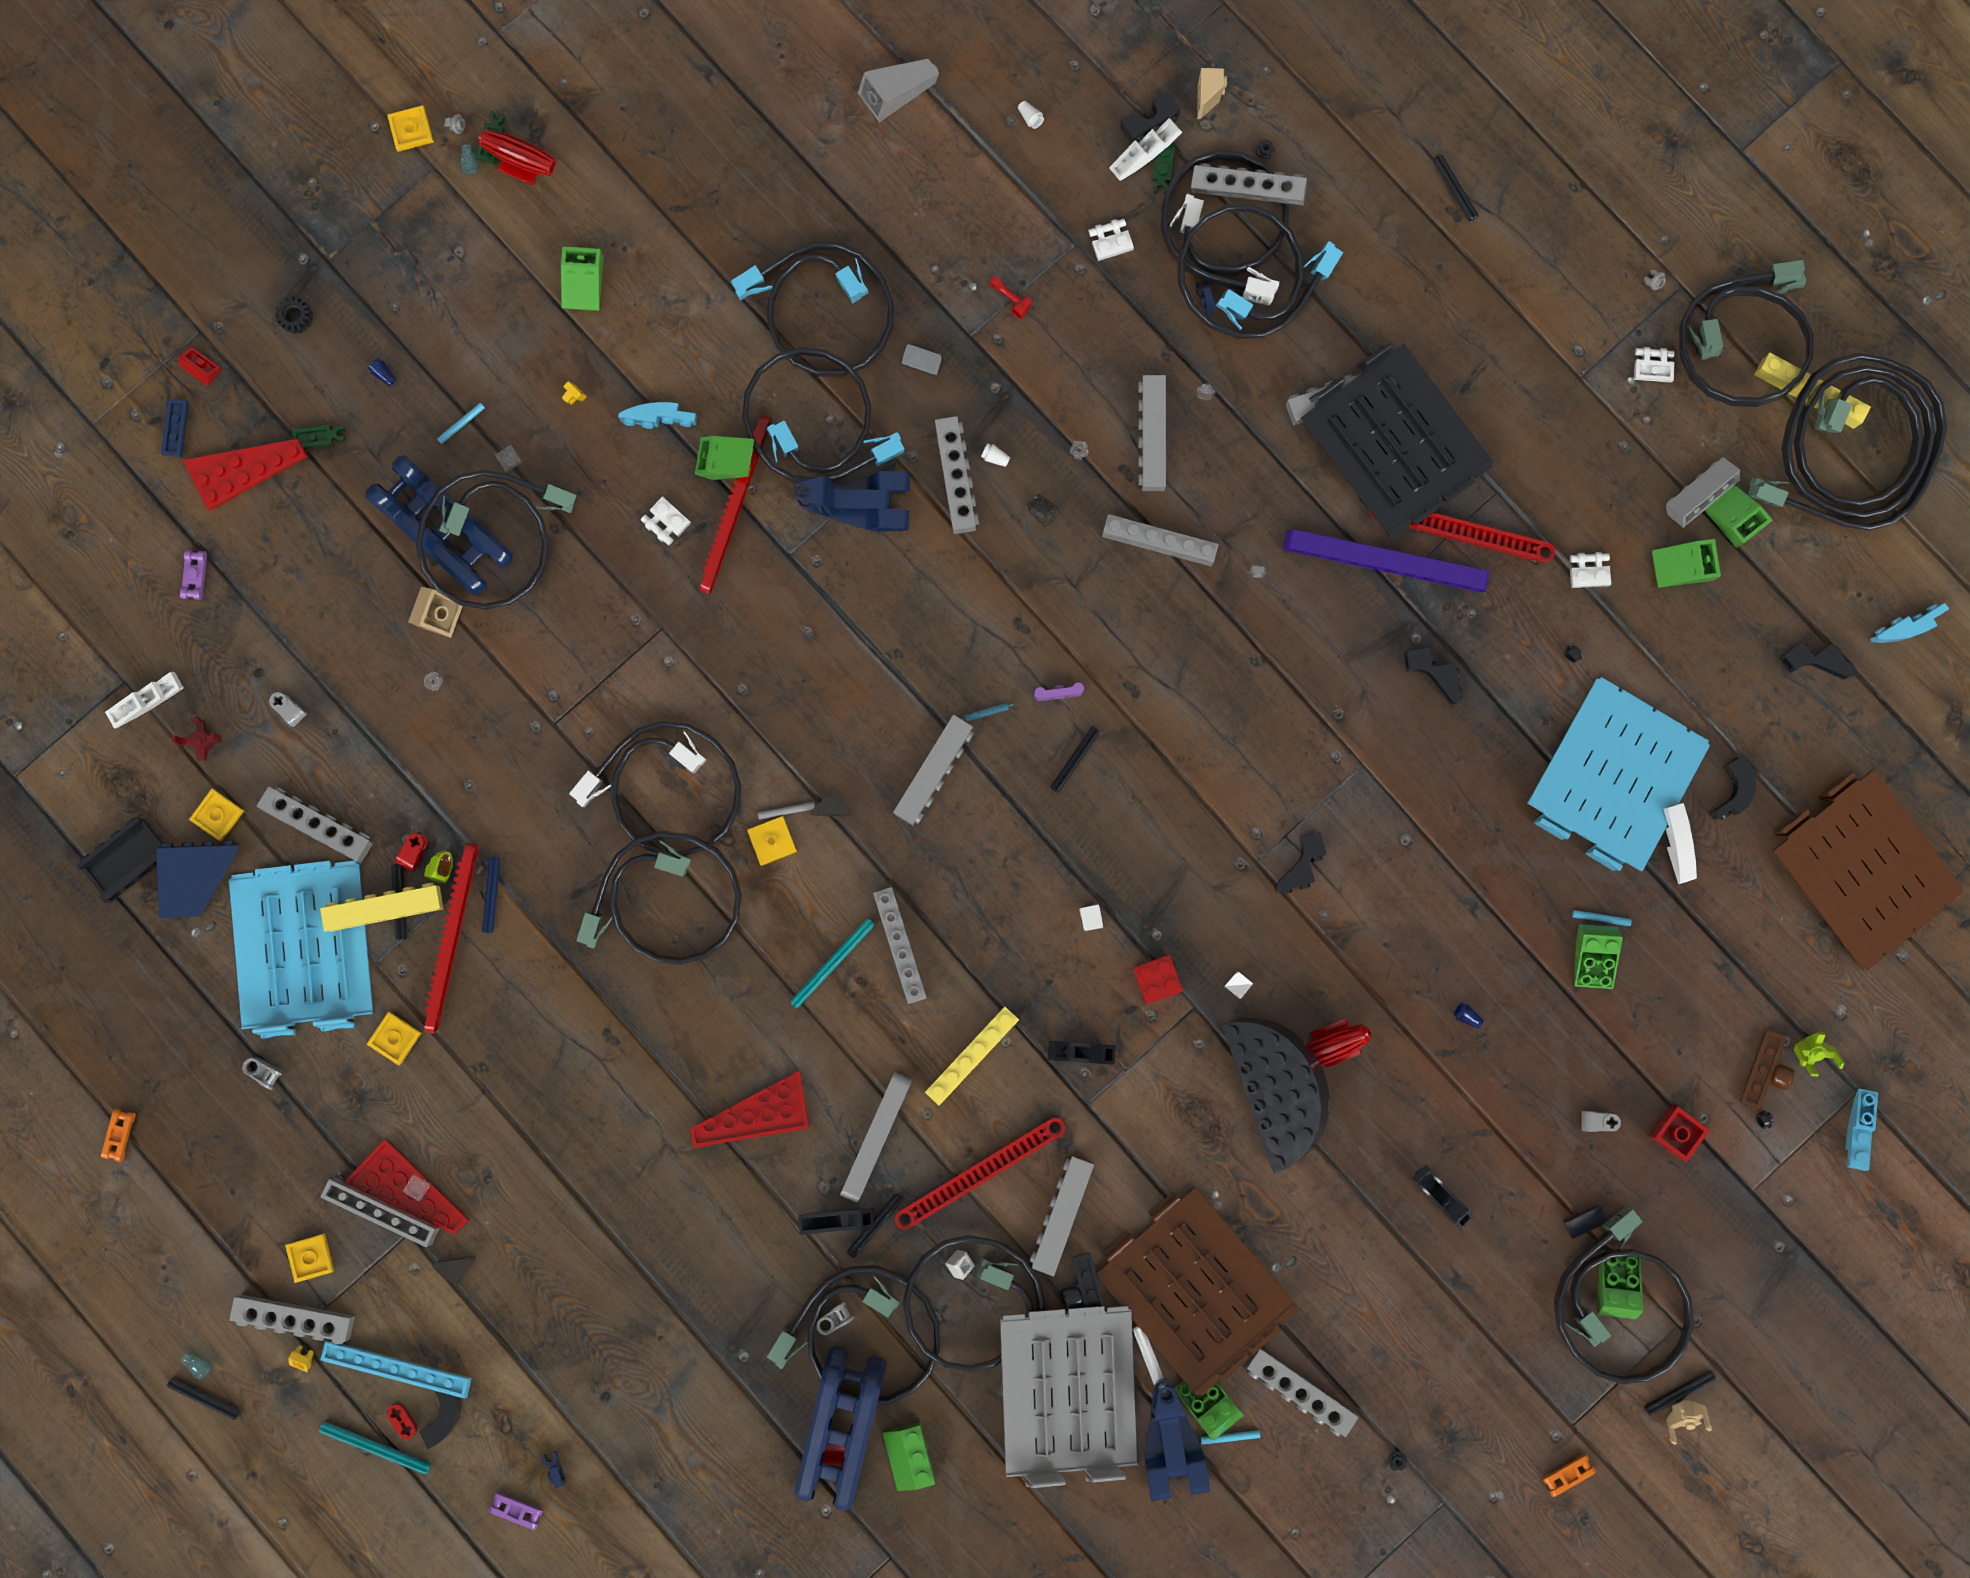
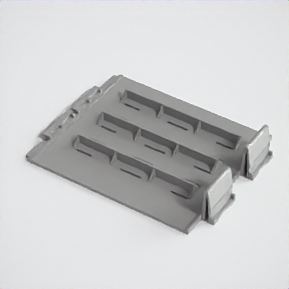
(1112, 1416)

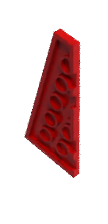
(234, 472)
(768, 1112)
(385, 1177)

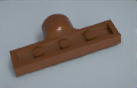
(1767, 1071)

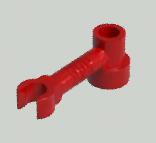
(1020, 307)

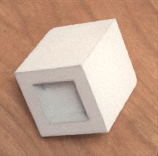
(1091, 917)

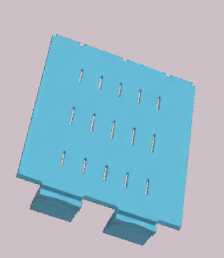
(1568, 773)
(254, 930)

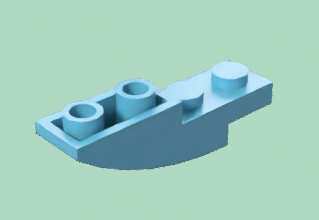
(651, 413)
(1910, 627)
(1860, 1129)

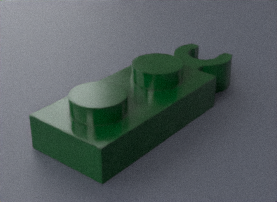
(482, 154)
(1163, 168)
(318, 436)

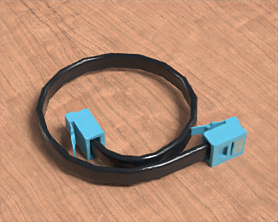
(753, 279)
(1240, 308)
(787, 443)

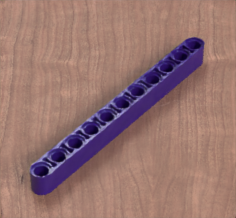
(1386, 560)

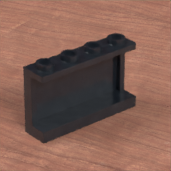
(122, 859)

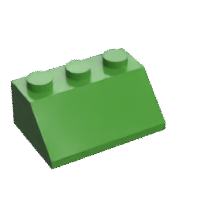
(909, 1457)

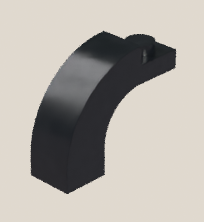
(1743, 788)
(1081, 1052)
(448, 1418)

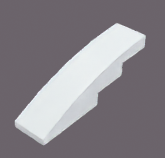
(1147, 149)
(144, 700)
(1681, 843)

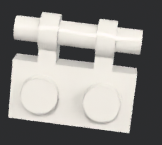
(1112, 245)
(1654, 370)
(667, 515)
(1590, 576)

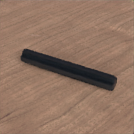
(1455, 188)
(1075, 759)
(398, 885)
(879, 1220)
(1680, 1393)
(203, 1398)

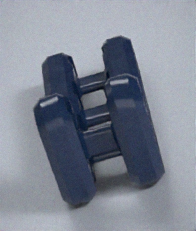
(433, 540)
(821, 1432)

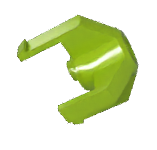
(1813, 1050)

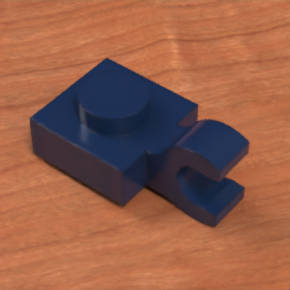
(1206, 300)
(556, 1473)

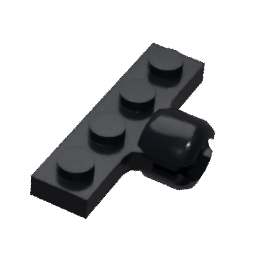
(1087, 1289)

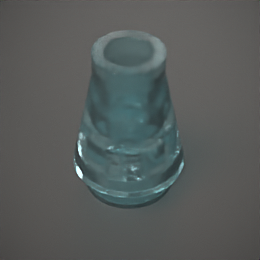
(468, 161)
(196, 1366)

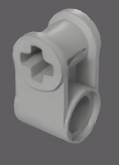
(289, 710)
(265, 1073)
(1596, 1121)
(836, 1318)

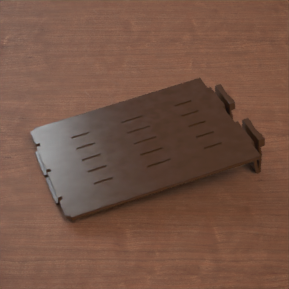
(1860, 901)
(1176, 1335)

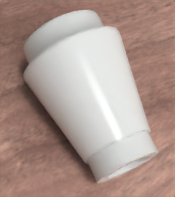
(1031, 115)
(995, 455)

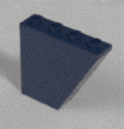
(190, 875)

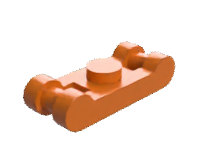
(117, 1135)
(1569, 1475)

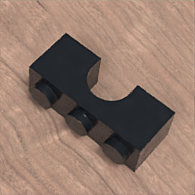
(1137, 127)

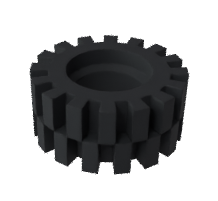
(301, 323)

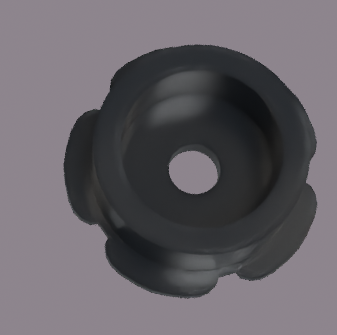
(1265, 154)
(1573, 654)
(1764, 1119)
(1392, 1461)

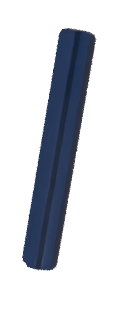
(491, 895)

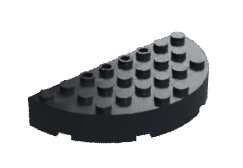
(1282, 1088)

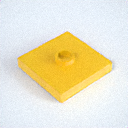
(410, 128)
(216, 815)
(772, 841)
(394, 1038)
(309, 1258)

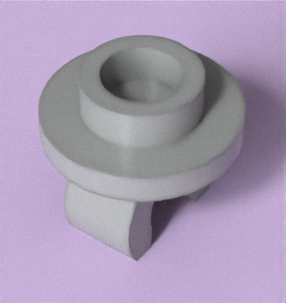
(456, 123)
(1656, 282)

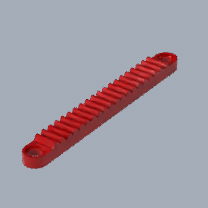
(732, 513)
(1484, 537)
(451, 938)
(979, 1173)

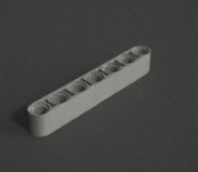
(876, 1137)

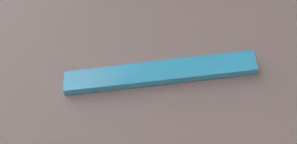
(396, 1369)

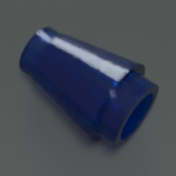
(382, 372)
(1468, 1016)

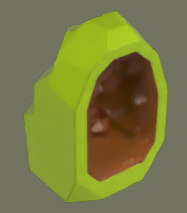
(439, 867)

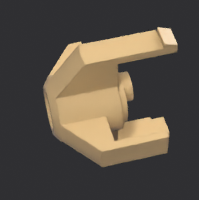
(1687, 1414)

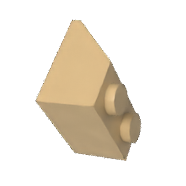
(1210, 88)
(435, 612)

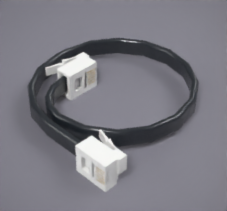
(1254, 290)
(590, 782)

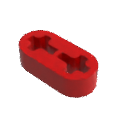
(397, 1422)

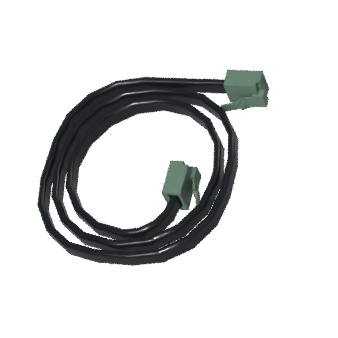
(1832, 419)

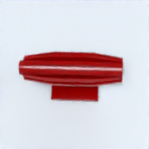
(518, 157)
(1338, 1042)

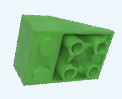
(581, 278)
(724, 457)
(1738, 516)
(1686, 563)
(1597, 956)
(1620, 1287)
(1212, 1410)

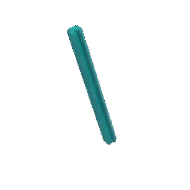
(832, 963)
(374, 1447)

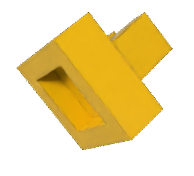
(573, 393)
(300, 1361)

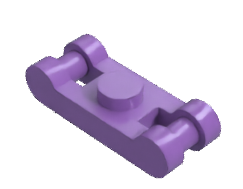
(193, 574)
(1059, 692)
(515, 1510)

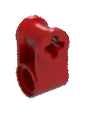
(411, 853)

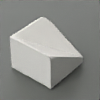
(1238, 985)
(960, 1264)

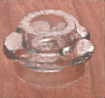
(1205, 392)
(1074, 449)
(1257, 571)
(428, 681)

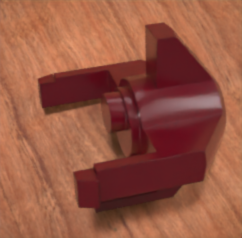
(199, 739)

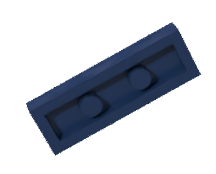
(175, 428)

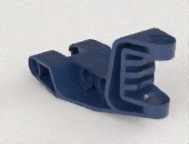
(859, 502)
(1172, 1446)

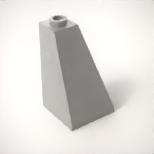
(894, 86)

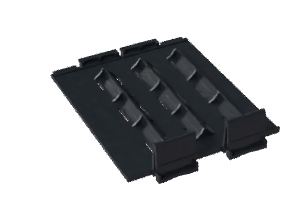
(1374, 481)

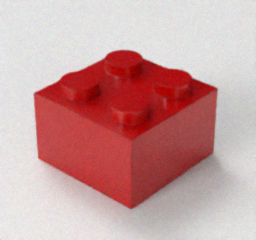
(1157, 979)
(1679, 1133)

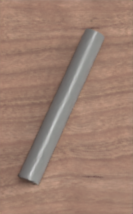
(786, 810)

